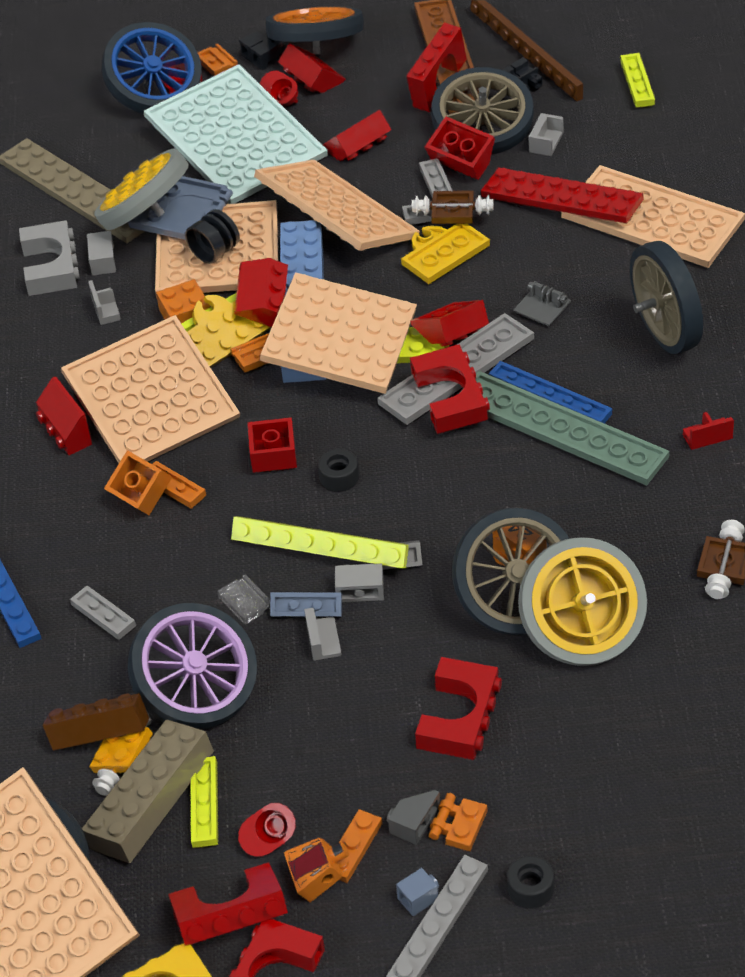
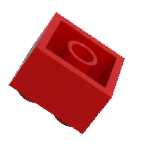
(272, 445)

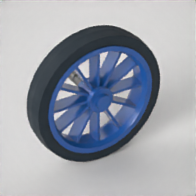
(147, 65)

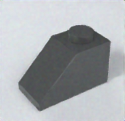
(413, 816)

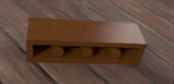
(96, 721)

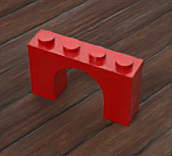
(444, 49)
(453, 366)
(463, 735)
(203, 921)
(279, 943)

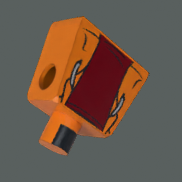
(315, 866)

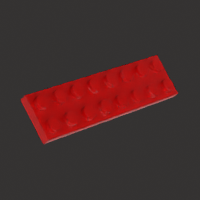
(563, 195)

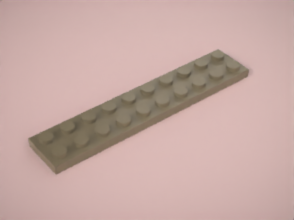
(61, 182)

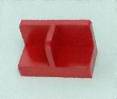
(709, 432)

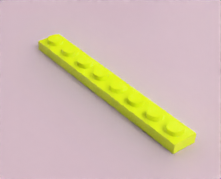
(320, 542)

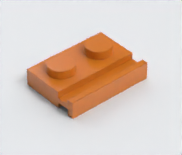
(216, 60)
(248, 353)

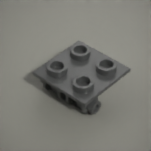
(542, 303)

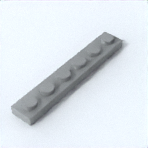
(439, 919)

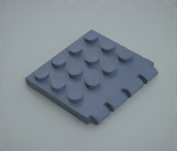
(182, 207)

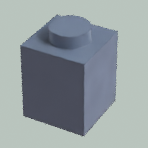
(417, 891)

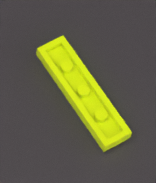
(637, 80)
(204, 805)

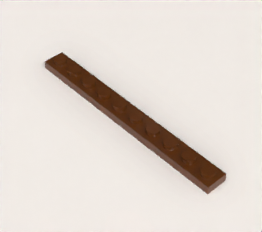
(528, 48)

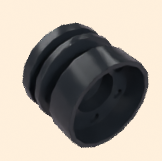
(212, 236)

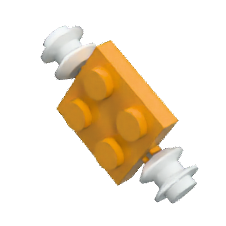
(116, 756)

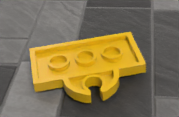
(443, 250)
(221, 329)

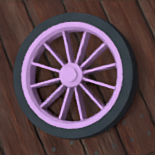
(192, 665)

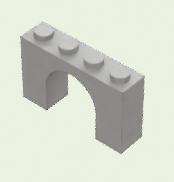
(54, 275)

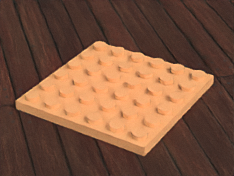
(258, 240)
(339, 333)
(150, 391)

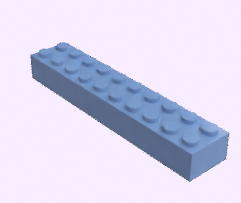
(304, 255)

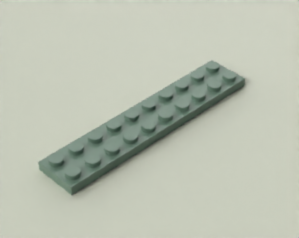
(572, 430)

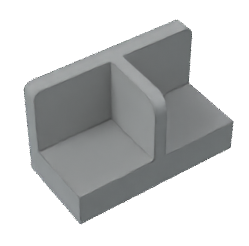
(104, 304)

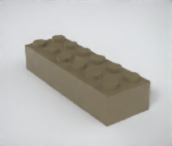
(147, 791)

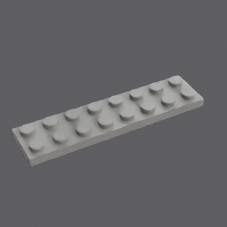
(484, 351)

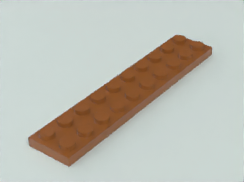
(431, 17)

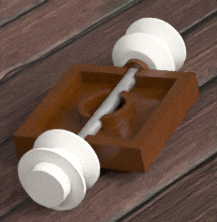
(452, 206)
(723, 560)

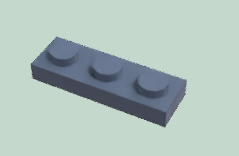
(295, 602)

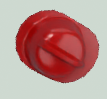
(280, 87)
(267, 829)

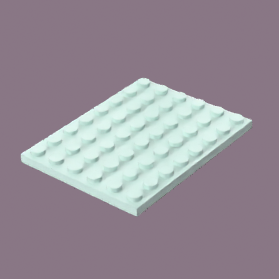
(232, 129)

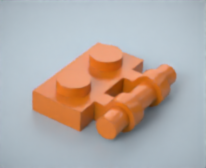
(465, 825)

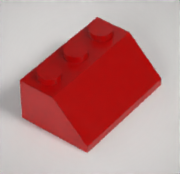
(309, 69)
(358, 137)
(461, 147)
(261, 290)
(451, 322)
(63, 418)

